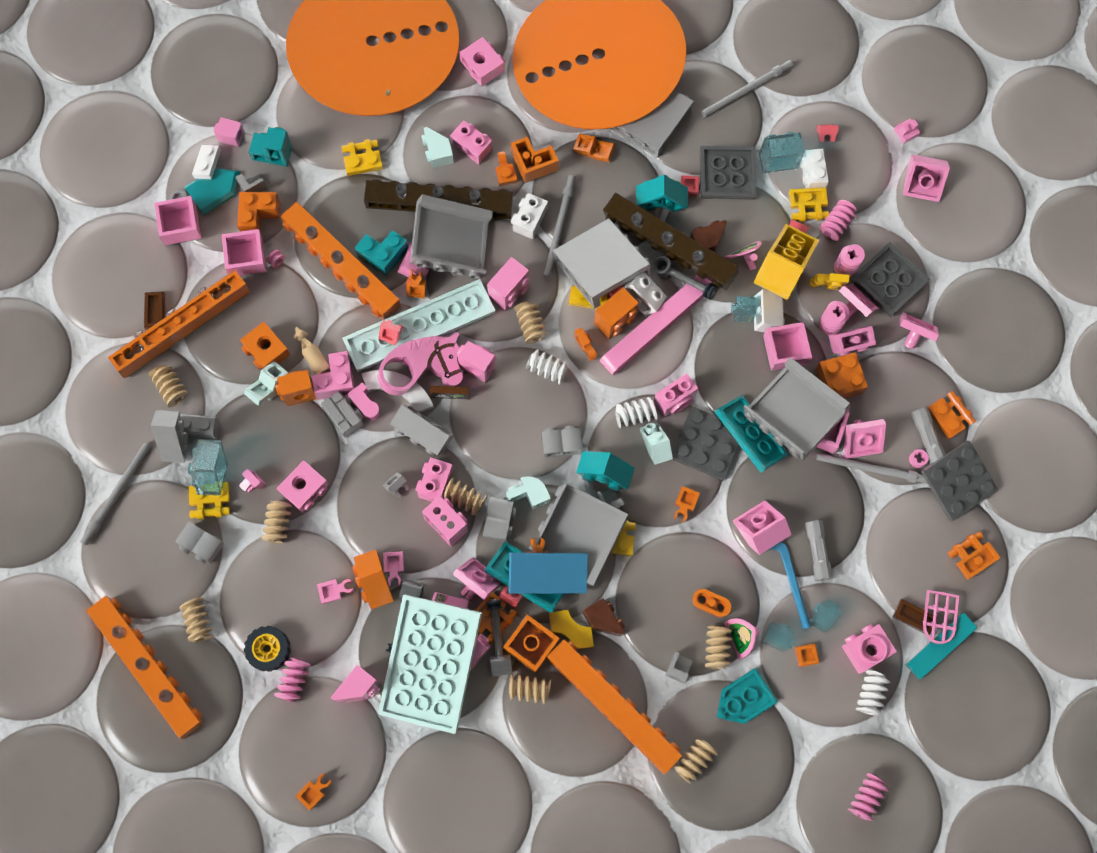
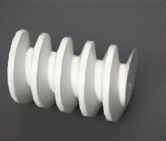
(547, 366)
(635, 411)
(873, 693)

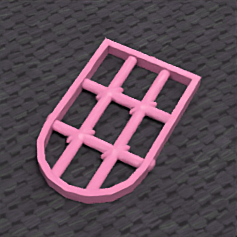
(936, 609)

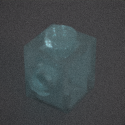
(744, 309)
(825, 615)
(779, 636)

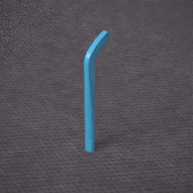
(782, 548)

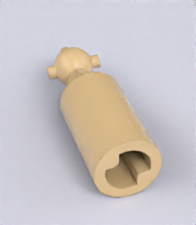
(312, 353)

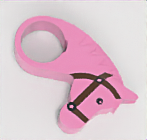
(428, 353)

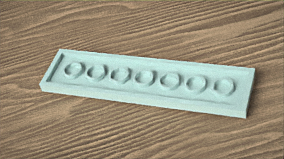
(428, 319)

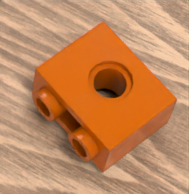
(254, 342)
(295, 387)

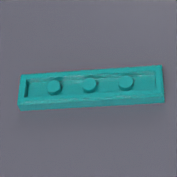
(933, 653)

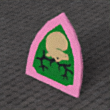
(745, 251)
(742, 636)

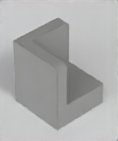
(251, 184)
(611, 498)
(679, 668)

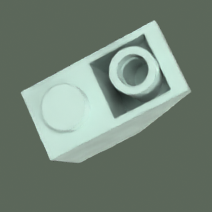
(439, 148)
(656, 443)

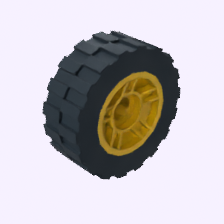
(257, 642)

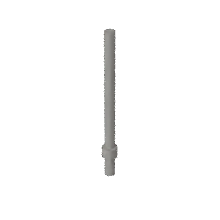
(775, 72)
(567, 194)
(911, 476)
(94, 526)

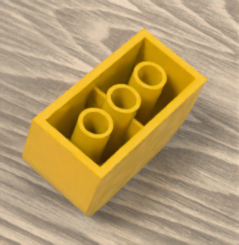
(786, 261)

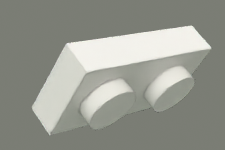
(206, 162)

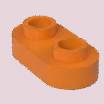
(711, 603)

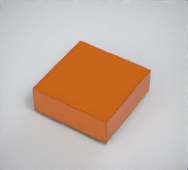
(807, 655)

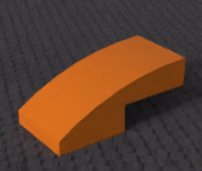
(592, 148)

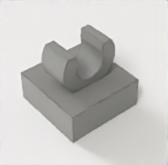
(395, 483)

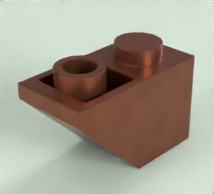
(709, 235)
(602, 619)

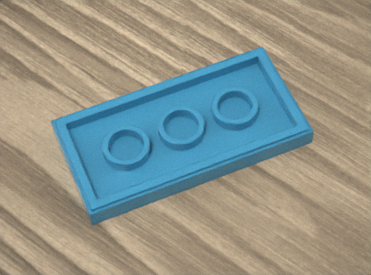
(547, 573)

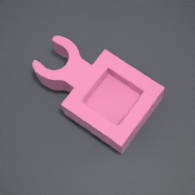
(393, 564)
(331, 590)

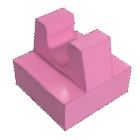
(907, 130)
(251, 481)

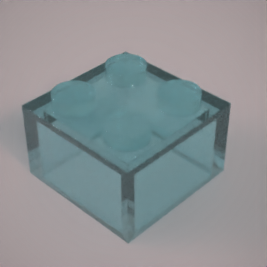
(781, 152)
(208, 467)

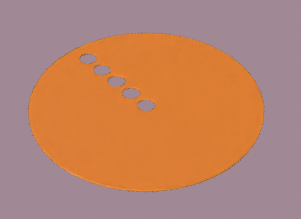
(346, 74)
(633, 78)

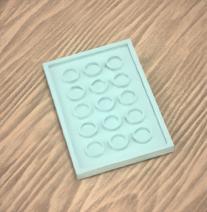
(430, 663)

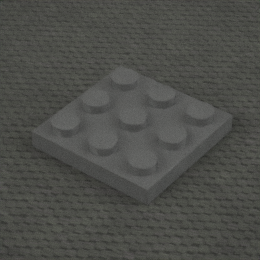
(727, 172)
(890, 279)
(705, 444)
(959, 480)

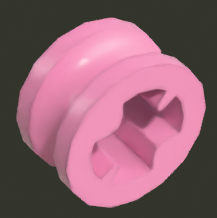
(275, 258)
(923, 455)

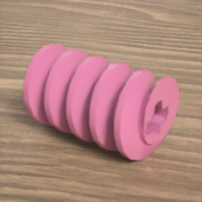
(838, 220)
(849, 260)
(834, 318)
(292, 680)
(869, 797)

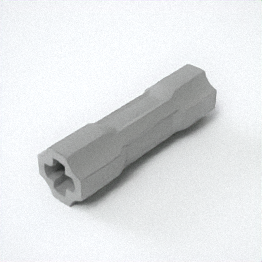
(924, 423)
(816, 536)

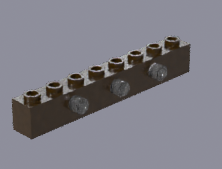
(404, 196)
(671, 242)

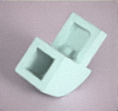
(265, 386)
(533, 489)

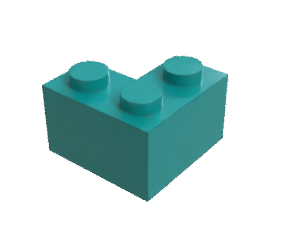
(271, 147)
(662, 193)
(384, 255)
(605, 469)

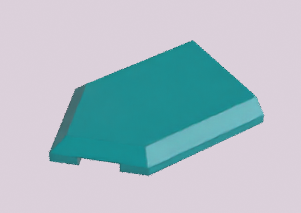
(213, 192)
(745, 698)

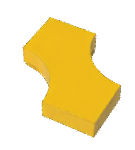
(563, 624)

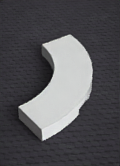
(416, 396)

